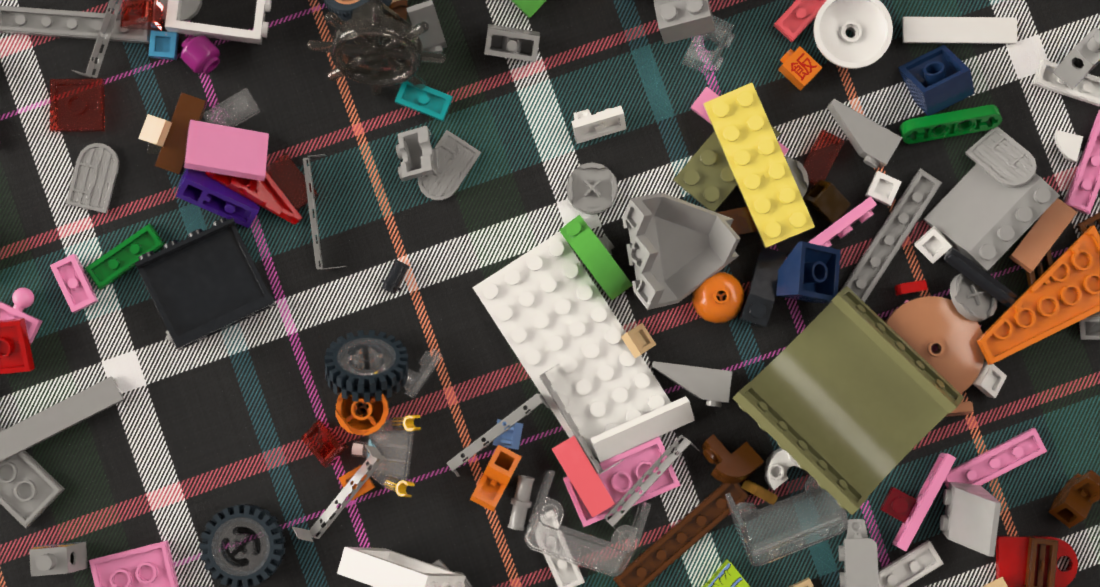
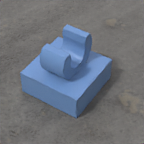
(510, 438)

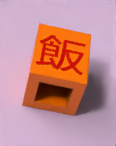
(799, 67)

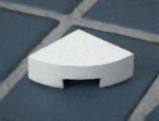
(1068, 145)

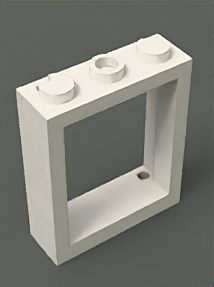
(260, 29)
(391, 569)

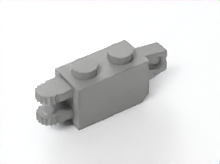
(859, 557)

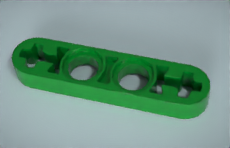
(978, 118)

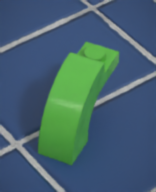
(595, 257)

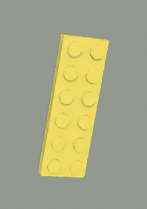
(758, 165)

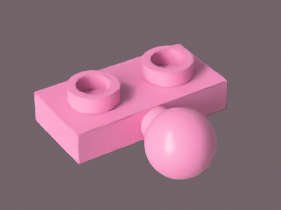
(22, 299)

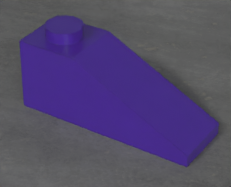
(212, 196)

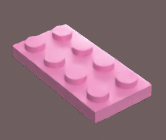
(624, 475)

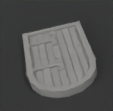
(1003, 158)
(454, 161)
(94, 178)

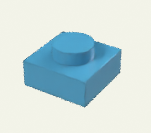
(163, 45)

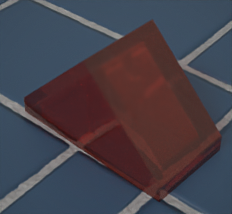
(142, 14)
(324, 443)

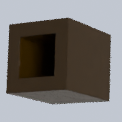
(827, 201)

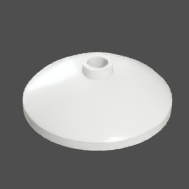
(870, 26)

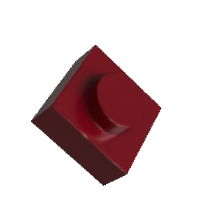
(898, 504)

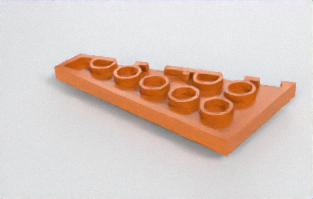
(1053, 302)

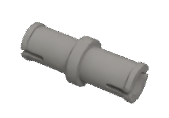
(521, 502)

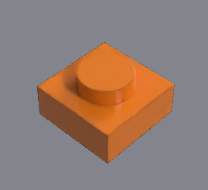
(367, 486)

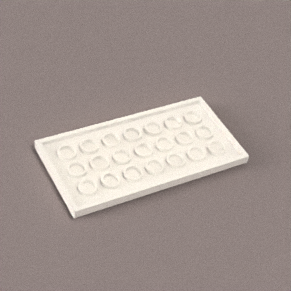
(559, 317)

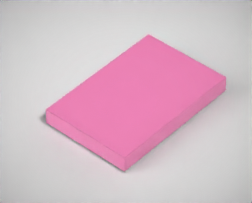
(226, 150)
(137, 567)

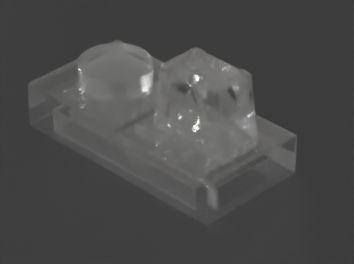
(233, 110)
(417, 380)

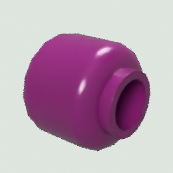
(200, 54)

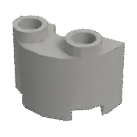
(417, 154)

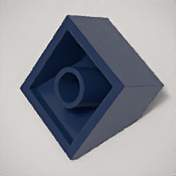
(937, 80)
(810, 273)

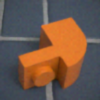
(495, 478)

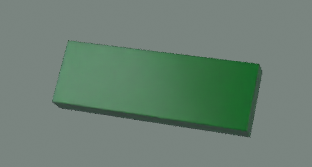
(123, 256)

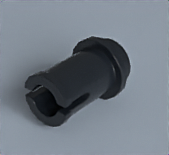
(395, 277)

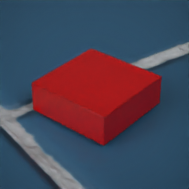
(911, 287)

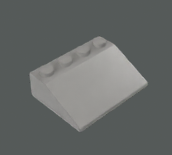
(986, 216)

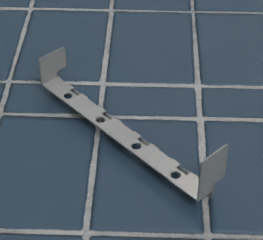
(100, 41)
(312, 205)
(572, 425)
(495, 431)
(649, 481)
(307, 535)

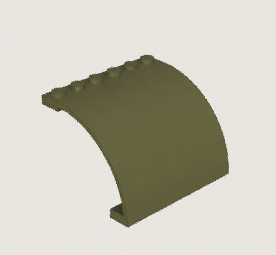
(848, 399)

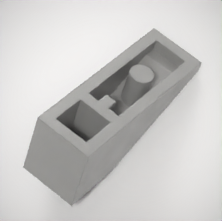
(433, 39)
(867, 137)
(702, 382)

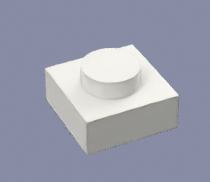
(883, 188)
(933, 244)
(990, 380)

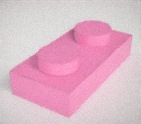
(74, 283)

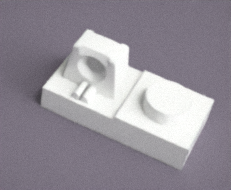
(600, 124)

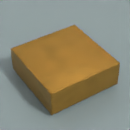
(759, 492)

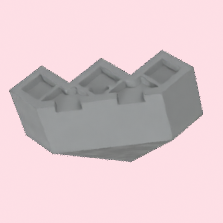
(675, 247)

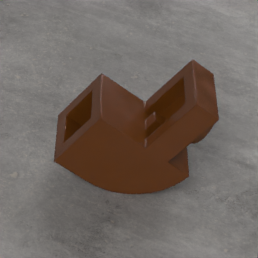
(731, 467)
(1076, 498)

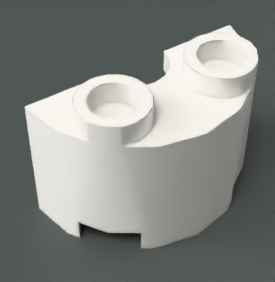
(777, 467)

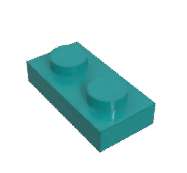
(426, 101)

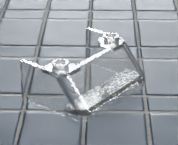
(787, 524)
(550, 538)

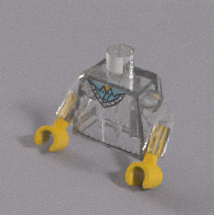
(395, 443)

